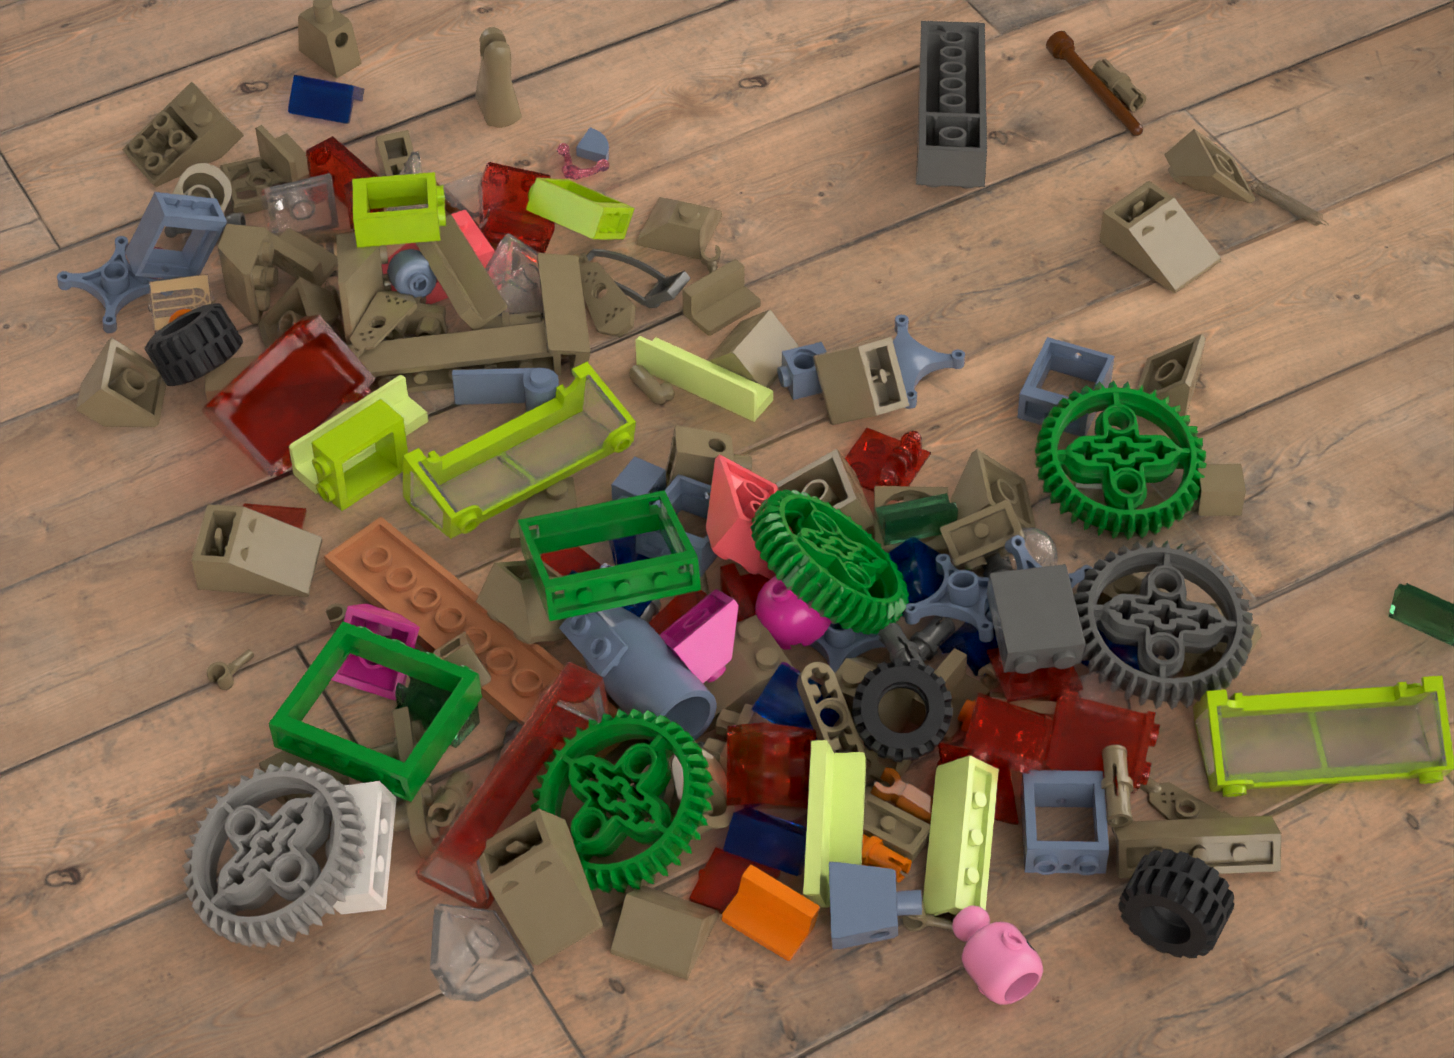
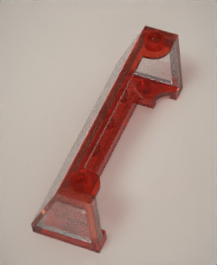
(562, 705)

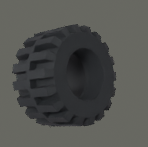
(193, 344)
(912, 677)
(1176, 903)

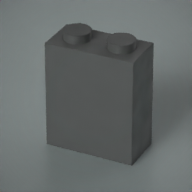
(1035, 619)

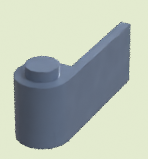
(504, 386)

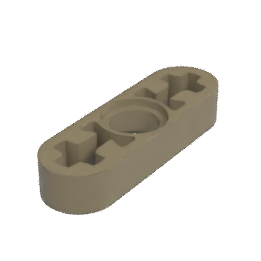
(831, 687)

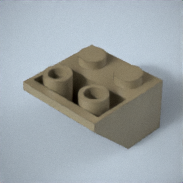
(248, 268)
(861, 380)
(514, 601)

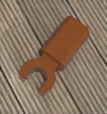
(904, 796)

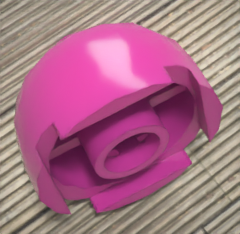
(788, 618)

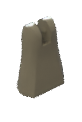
(494, 83)

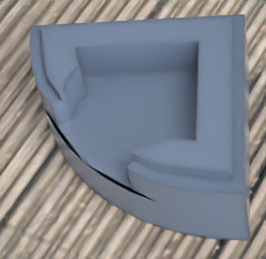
(593, 146)

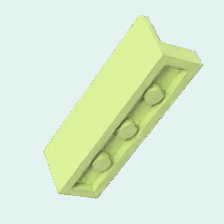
(703, 378)
(392, 393)
(833, 816)
(960, 836)

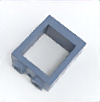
(178, 211)
(1063, 358)
(691, 497)
(1064, 789)

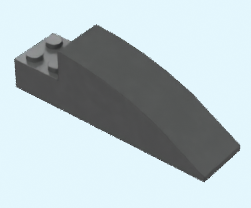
(952, 105)

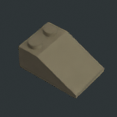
(359, 278)
(833, 482)
(752, 666)

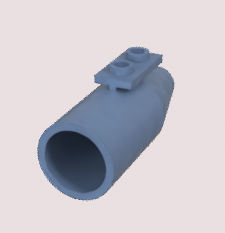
(640, 668)

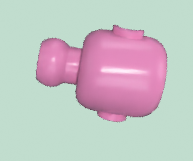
(997, 956)

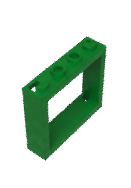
(616, 584)
(355, 760)

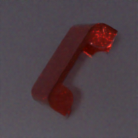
(288, 393)

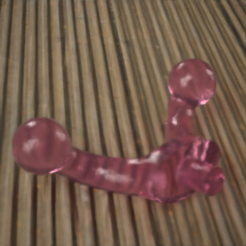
(574, 172)

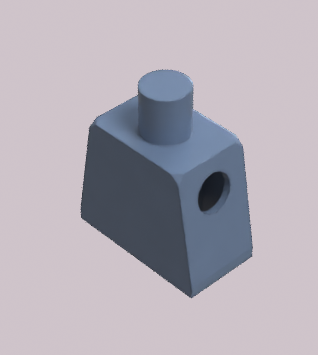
(867, 904)

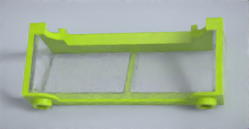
(519, 456)
(1324, 736)

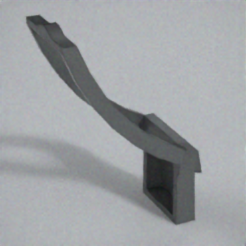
(664, 290)

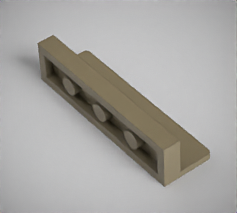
(463, 276)
(564, 307)
(1223, 843)

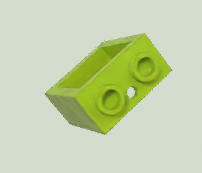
(579, 208)
(398, 225)
(372, 425)

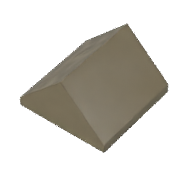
(755, 348)
(1175, 373)
(662, 931)

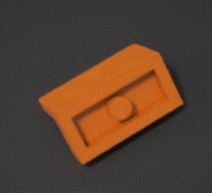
(771, 913)

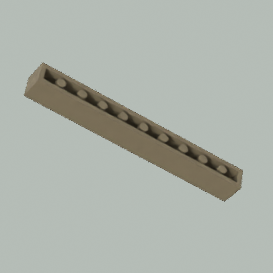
(430, 359)

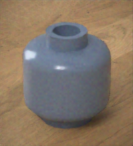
(411, 273)

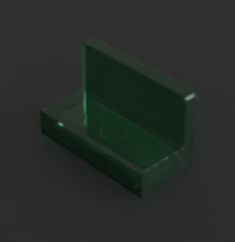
(915, 518)
(1423, 612)

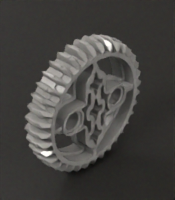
(274, 854)

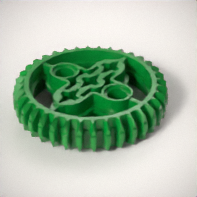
(1120, 459)
(829, 561)
(666, 836)

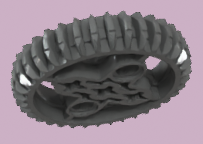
(1163, 623)

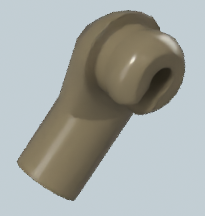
(649, 385)

